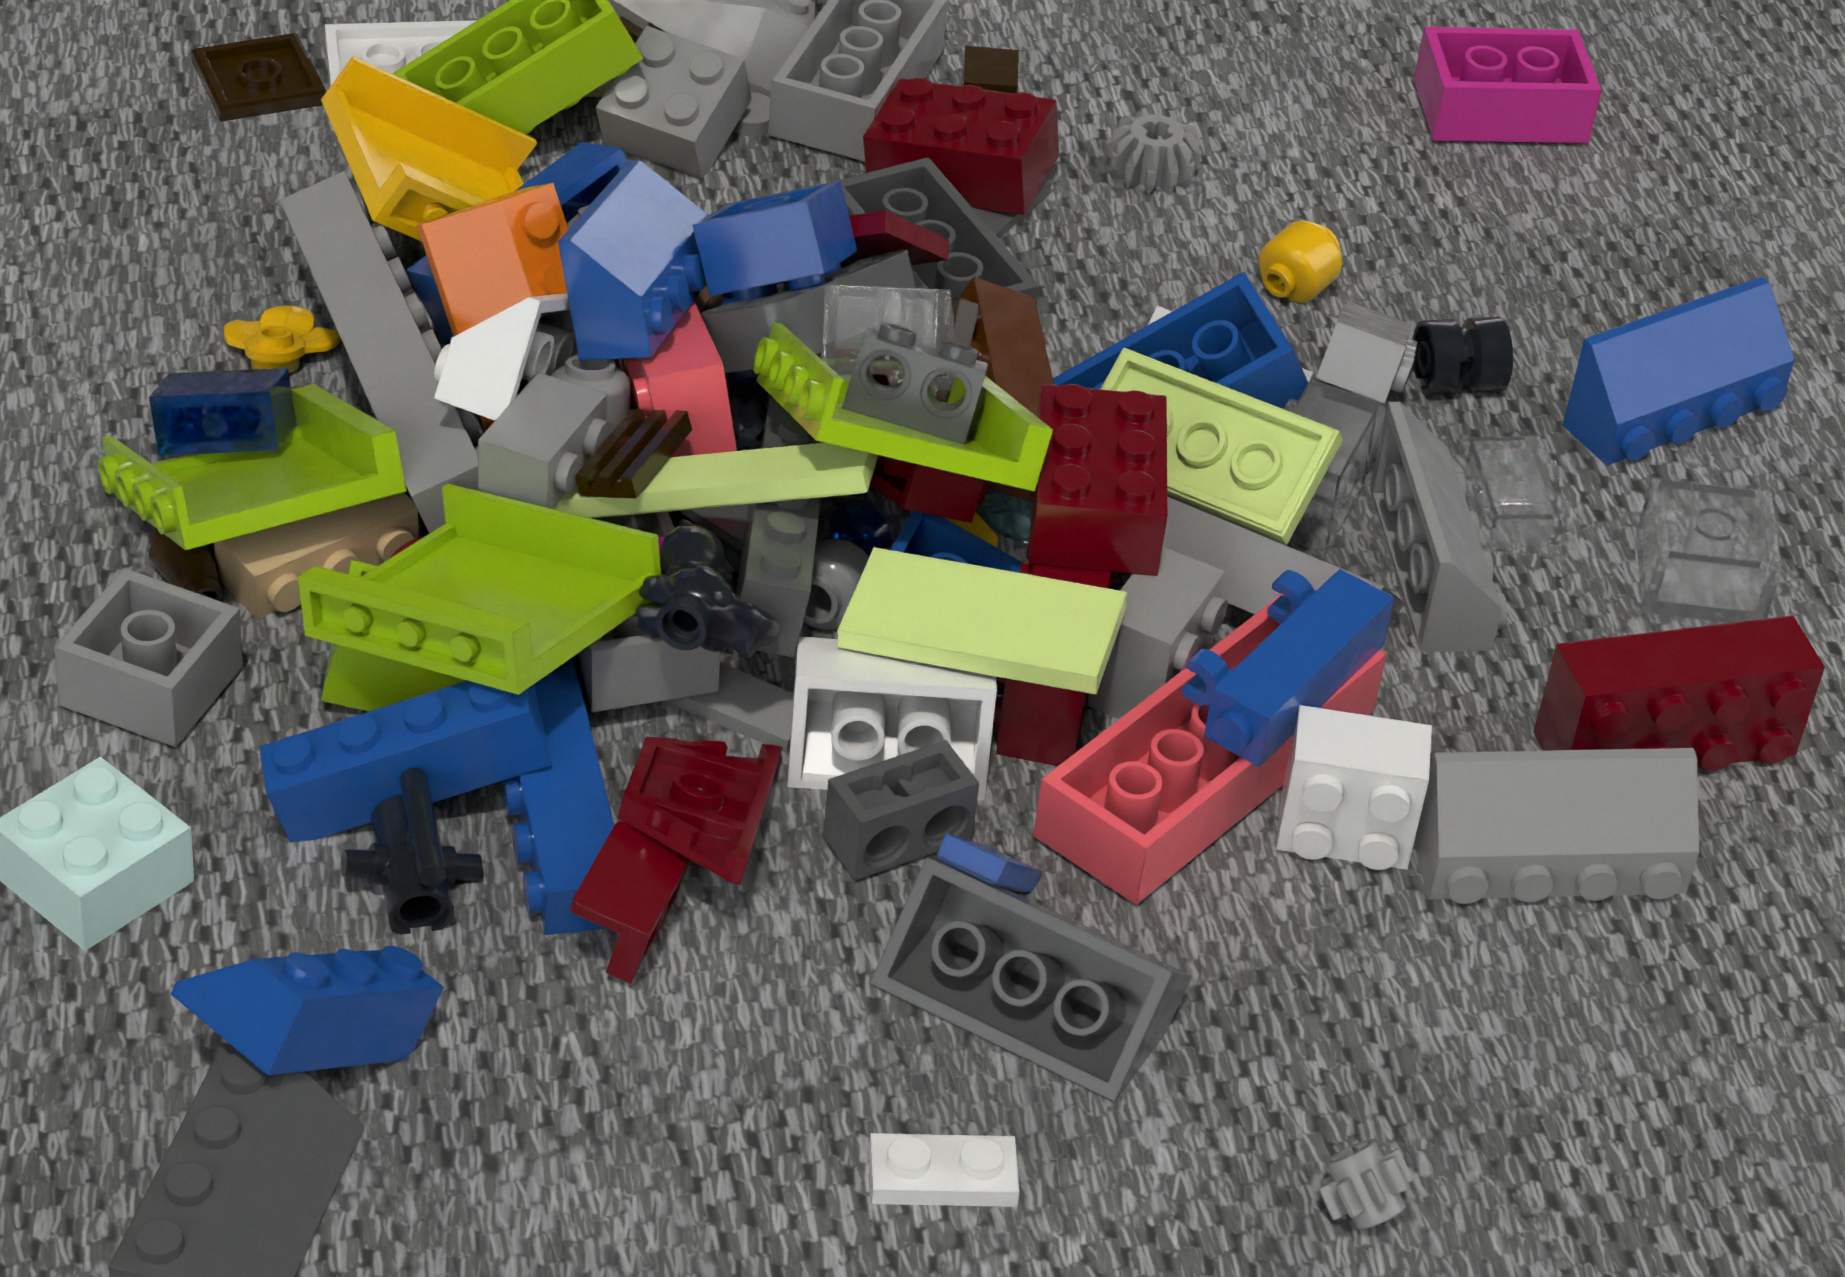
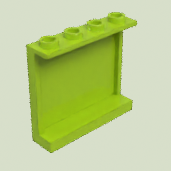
(1001, 446)
(325, 465)
(489, 593)

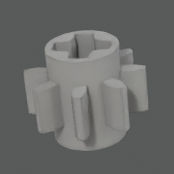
(1365, 1184)

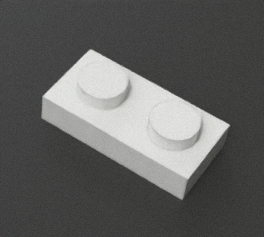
(943, 1170)

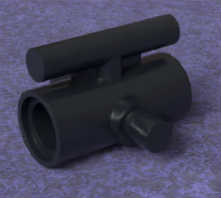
(410, 859)

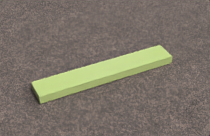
(738, 480)

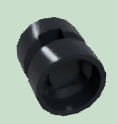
(1468, 355)

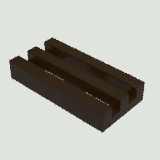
(633, 454)

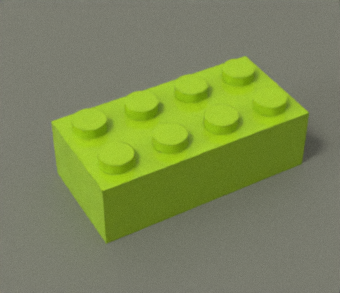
(528, 60)

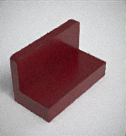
(630, 894)

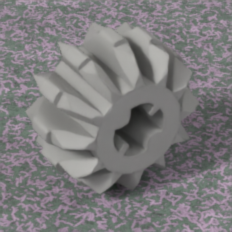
(1154, 152)

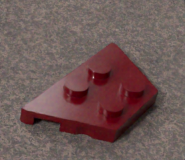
(700, 800)

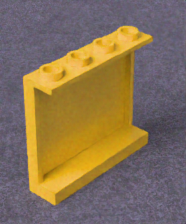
(418, 150)

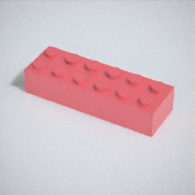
(1159, 790)

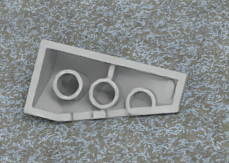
(750, 29)

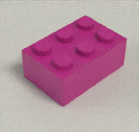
(1506, 84)

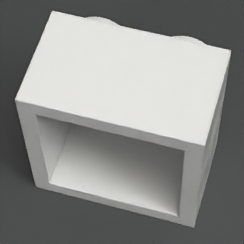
(1354, 788)

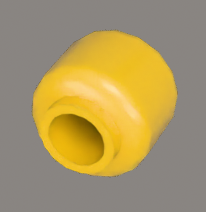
(1302, 261)

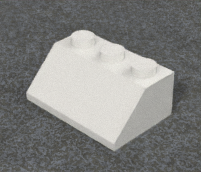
(502, 354)
(874, 707)

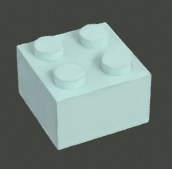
(94, 853)

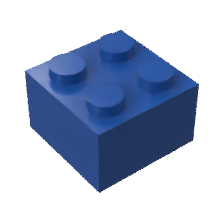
(775, 240)

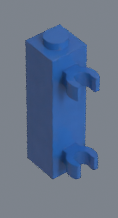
(1302, 662)

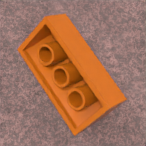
(496, 255)

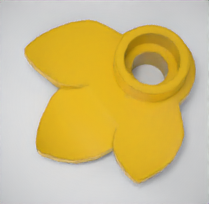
(280, 337)

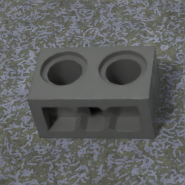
(911, 400)
(899, 809)

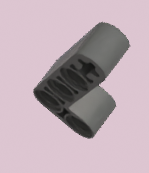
(742, 324)

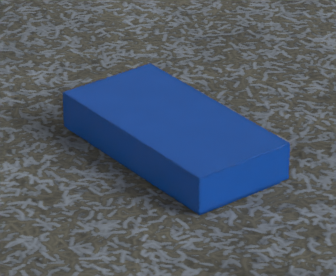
(988, 864)

